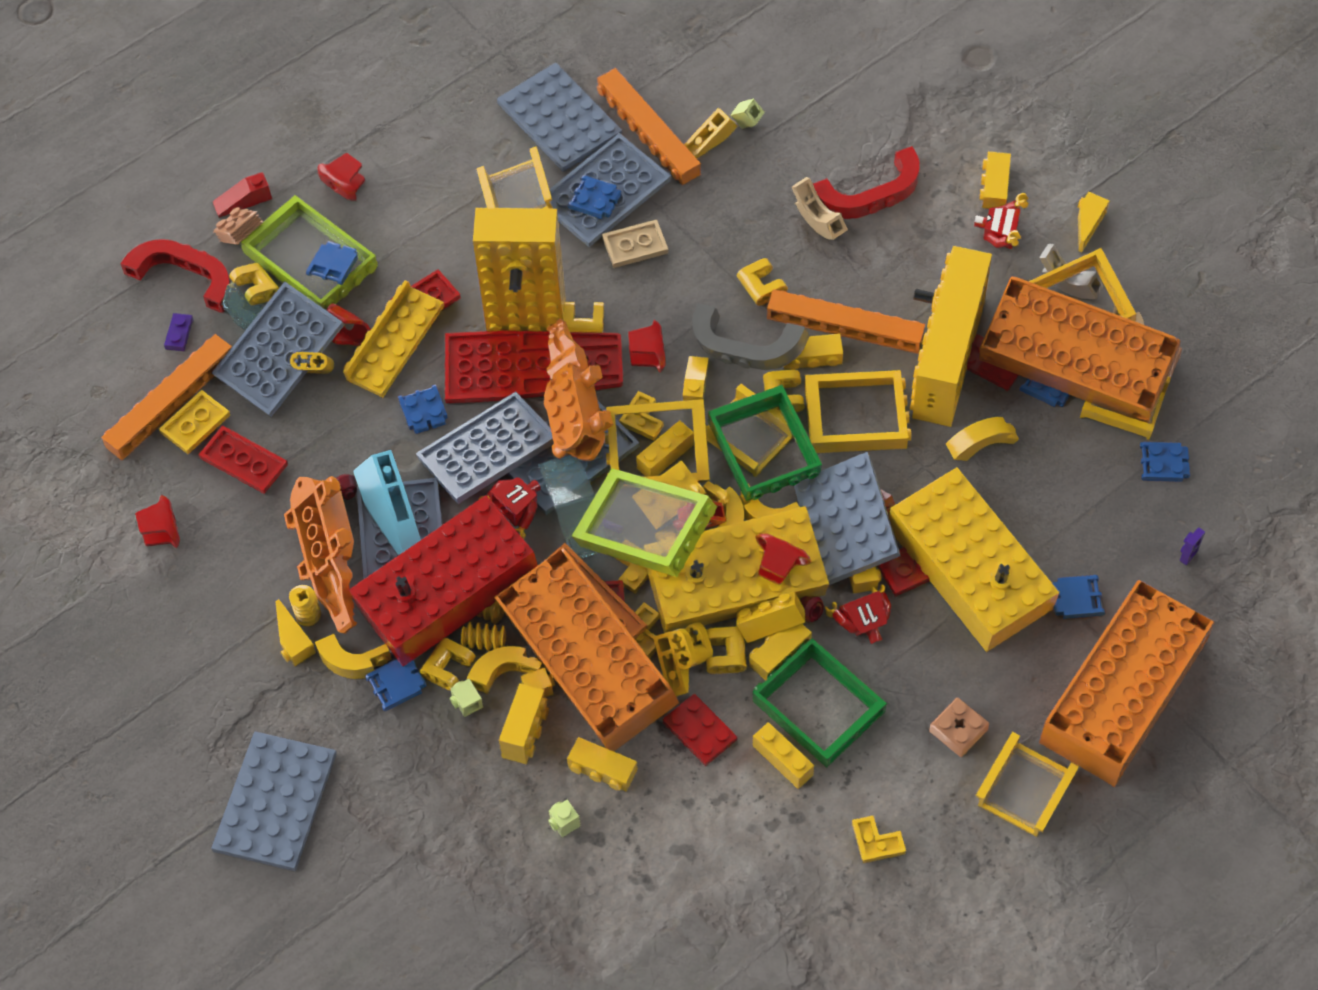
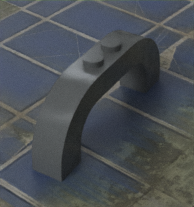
(747, 355)

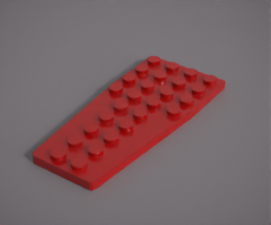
(498, 363)

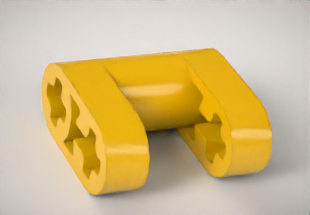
(254, 273)
(750, 279)
(584, 324)
(315, 360)
(788, 379)
(735, 651)
(693, 653)
(434, 667)

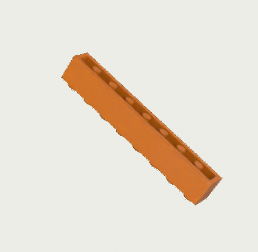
(648, 126)
(846, 321)
(165, 398)

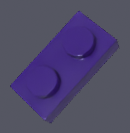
(178, 332)
(1192, 545)

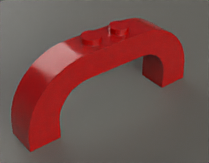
(878, 197)
(160, 251)

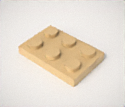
(635, 243)

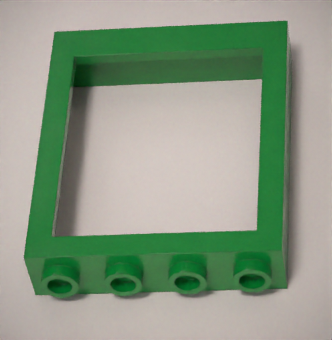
(752, 406)
(789, 667)

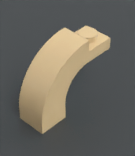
(815, 213)

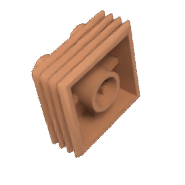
(237, 226)
(959, 739)

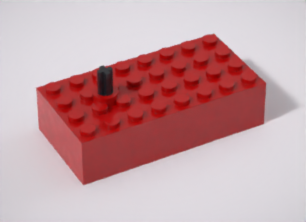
(443, 580)

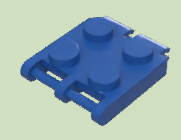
(595, 198)
(333, 262)
(1045, 393)
(423, 409)
(1165, 461)
(1077, 597)
(396, 683)

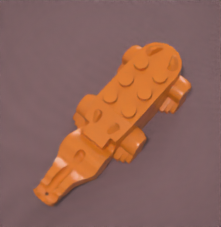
(572, 399)
(326, 544)

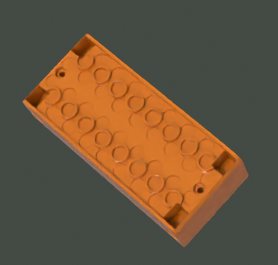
(1079, 349)
(587, 650)
(1126, 682)

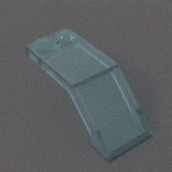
(570, 496)

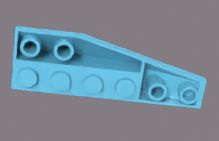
(387, 500)

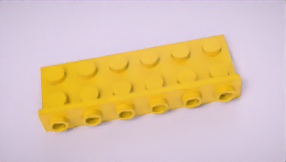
(392, 339)

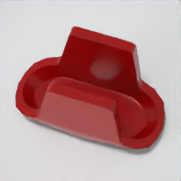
(342, 176)
(348, 337)
(647, 347)
(158, 524)
(779, 558)

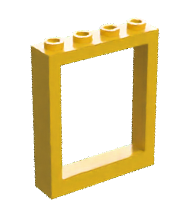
(1100, 262)
(699, 427)
(856, 442)

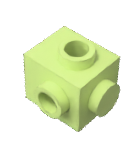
(747, 113)
(465, 697)
(563, 818)

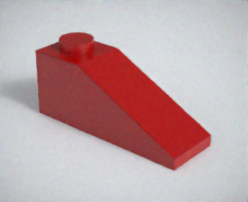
(244, 194)

